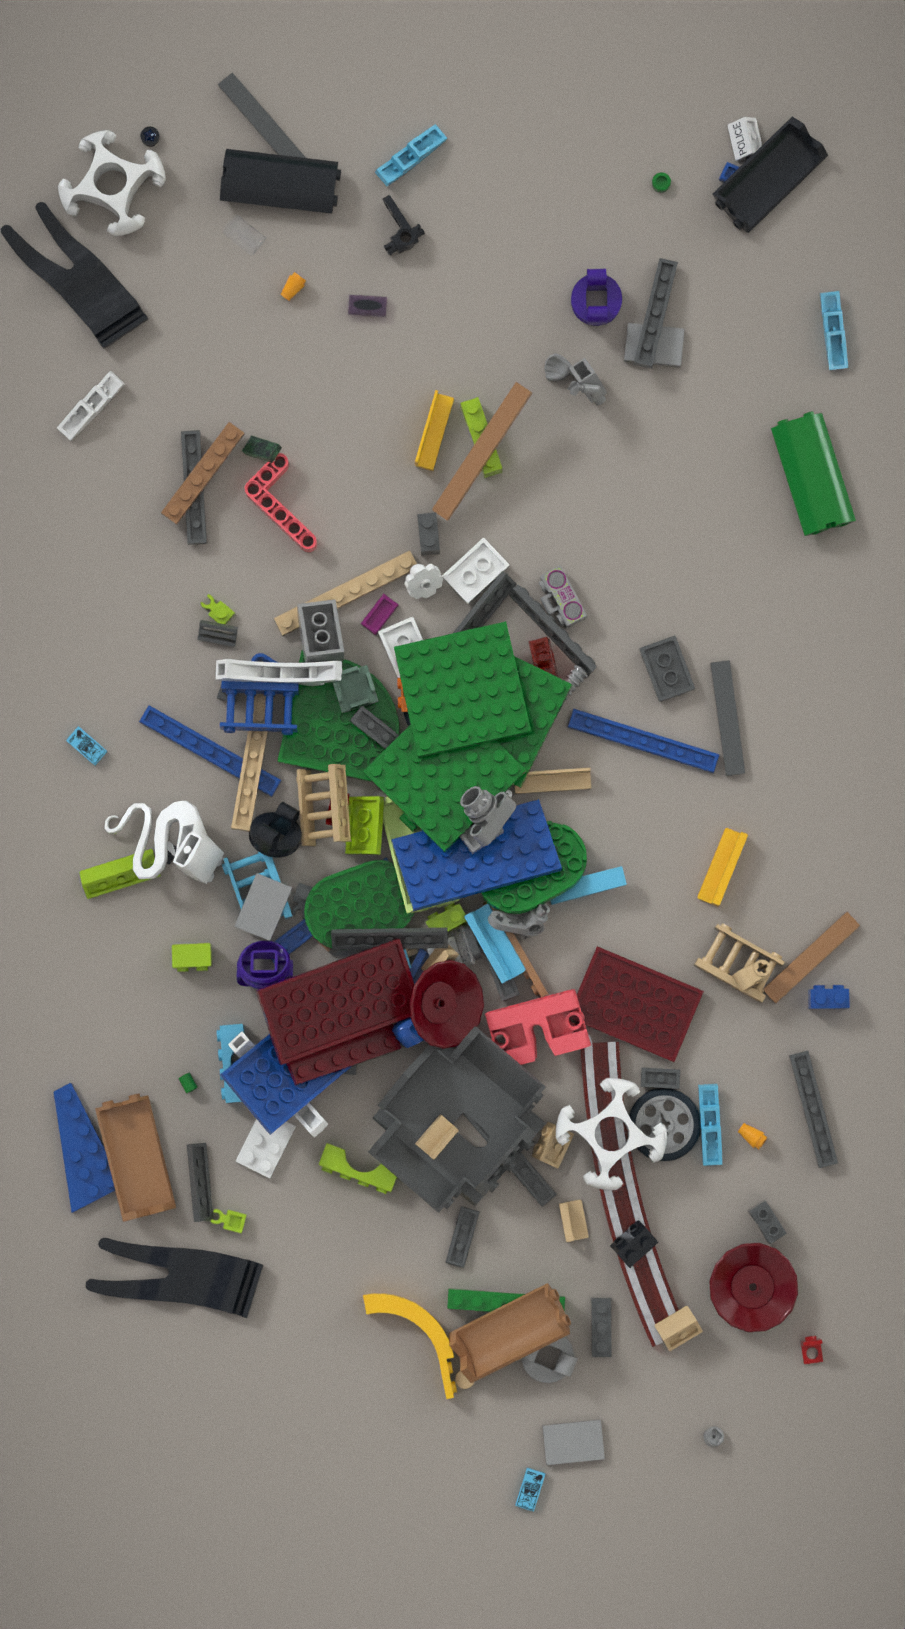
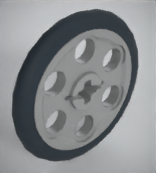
(682, 1104)

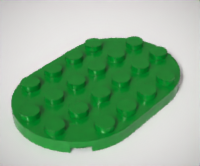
(529, 894)
(356, 899)

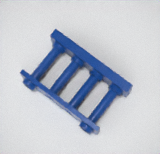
(269, 690)

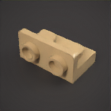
(548, 1148)

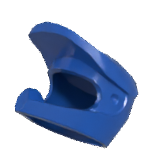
(406, 1033)

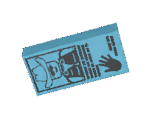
(86, 746)
(530, 1489)

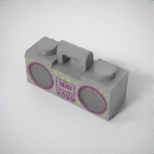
(561, 591)

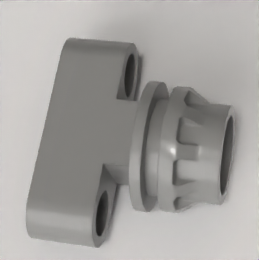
(486, 812)

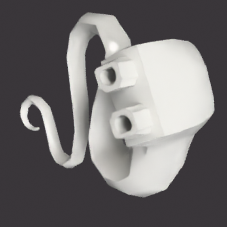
(195, 851)

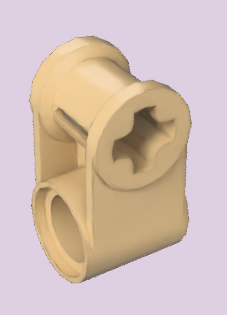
(749, 976)

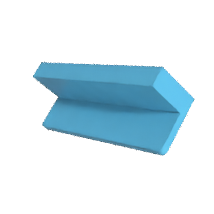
(495, 945)

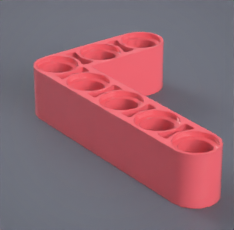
(276, 506)

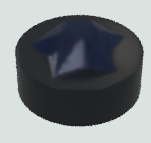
(150, 136)

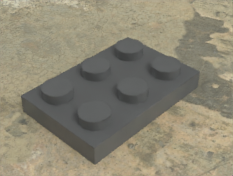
(667, 668)

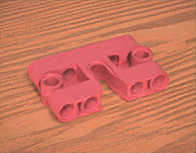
(551, 1014)

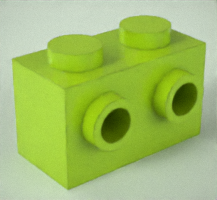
(451, 918)
(192, 956)

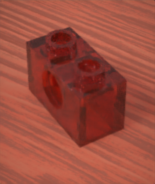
(543, 655)

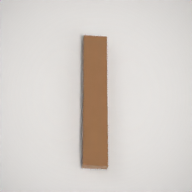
(811, 957)

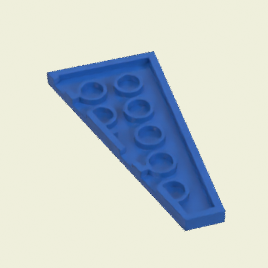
(83, 1152)

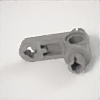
(524, 925)

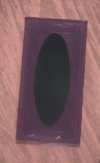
(367, 305)

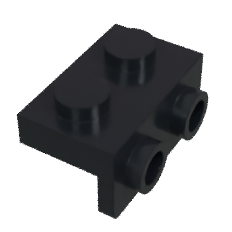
(634, 1243)

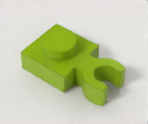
(219, 612)
(232, 1220)

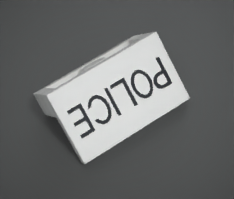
(744, 137)

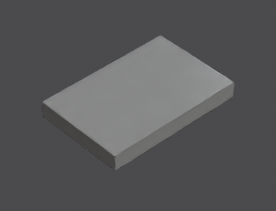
(668, 349)
(263, 907)
(573, 1442)

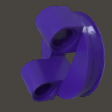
(596, 281)
(259, 979)

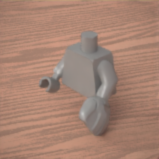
(587, 382)

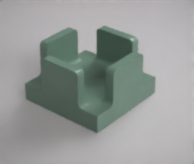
(355, 689)

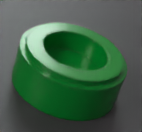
(661, 182)

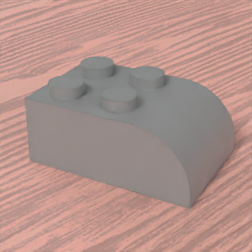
(320, 631)

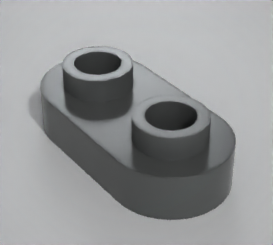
(475, 948)

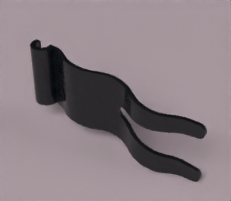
(86, 286)
(193, 1277)

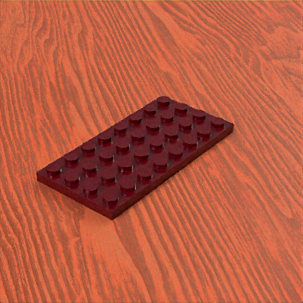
(337, 1001)

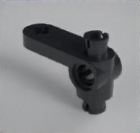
(396, 244)

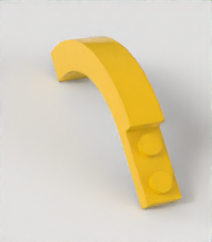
(414, 1312)

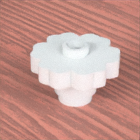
(423, 580)

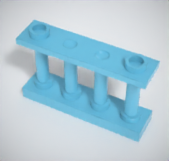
(271, 873)

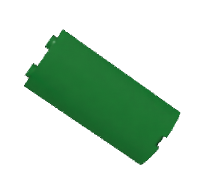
(813, 473)

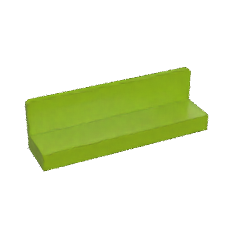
(113, 875)

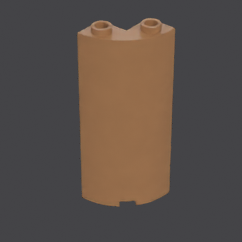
(135, 1157)
(510, 1333)

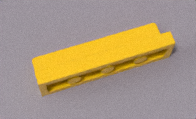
(434, 431)
(722, 866)

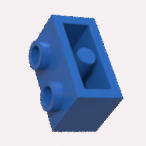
(828, 998)

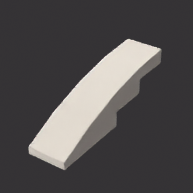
(90, 406)

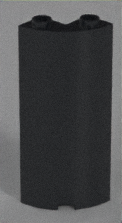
(769, 175)
(279, 181)

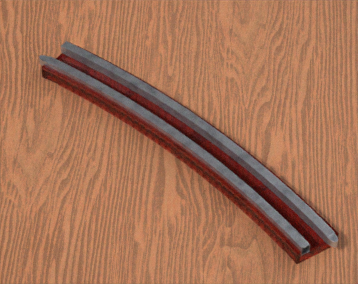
(624, 1206)

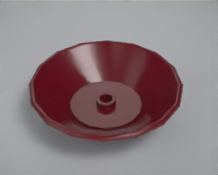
(459, 1005)
(774, 1291)

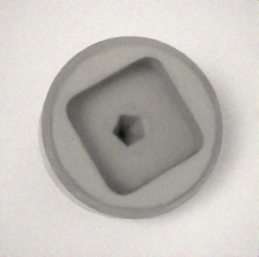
(713, 1436)

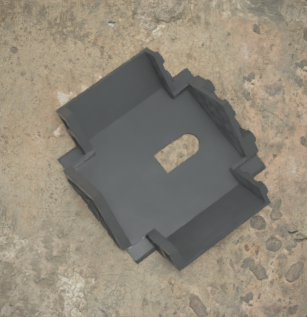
(450, 1081)

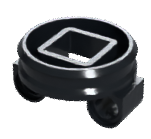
(268, 827)

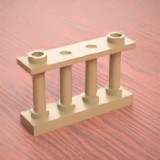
(339, 805)
(723, 972)

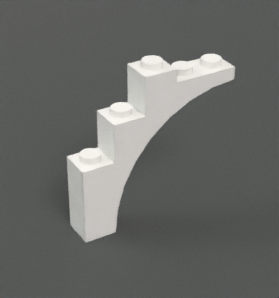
(303, 673)
(308, 1114)

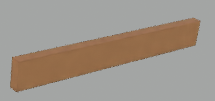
(482, 451)

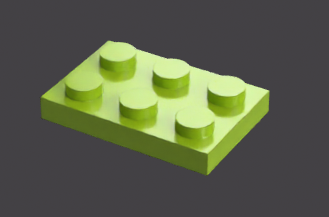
(365, 825)

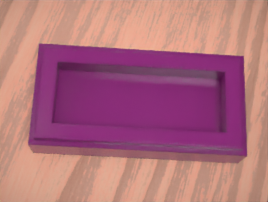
(379, 614)

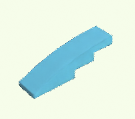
(411, 155)
(834, 330)
(594, 884)
(710, 1124)

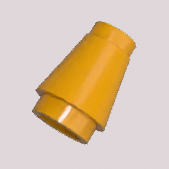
(292, 286)
(753, 1136)

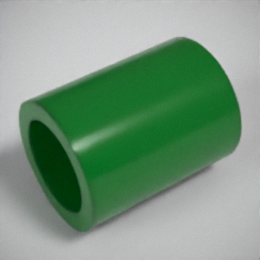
(188, 1083)

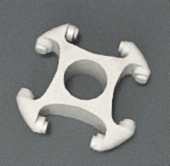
(120, 202)
(635, 1137)

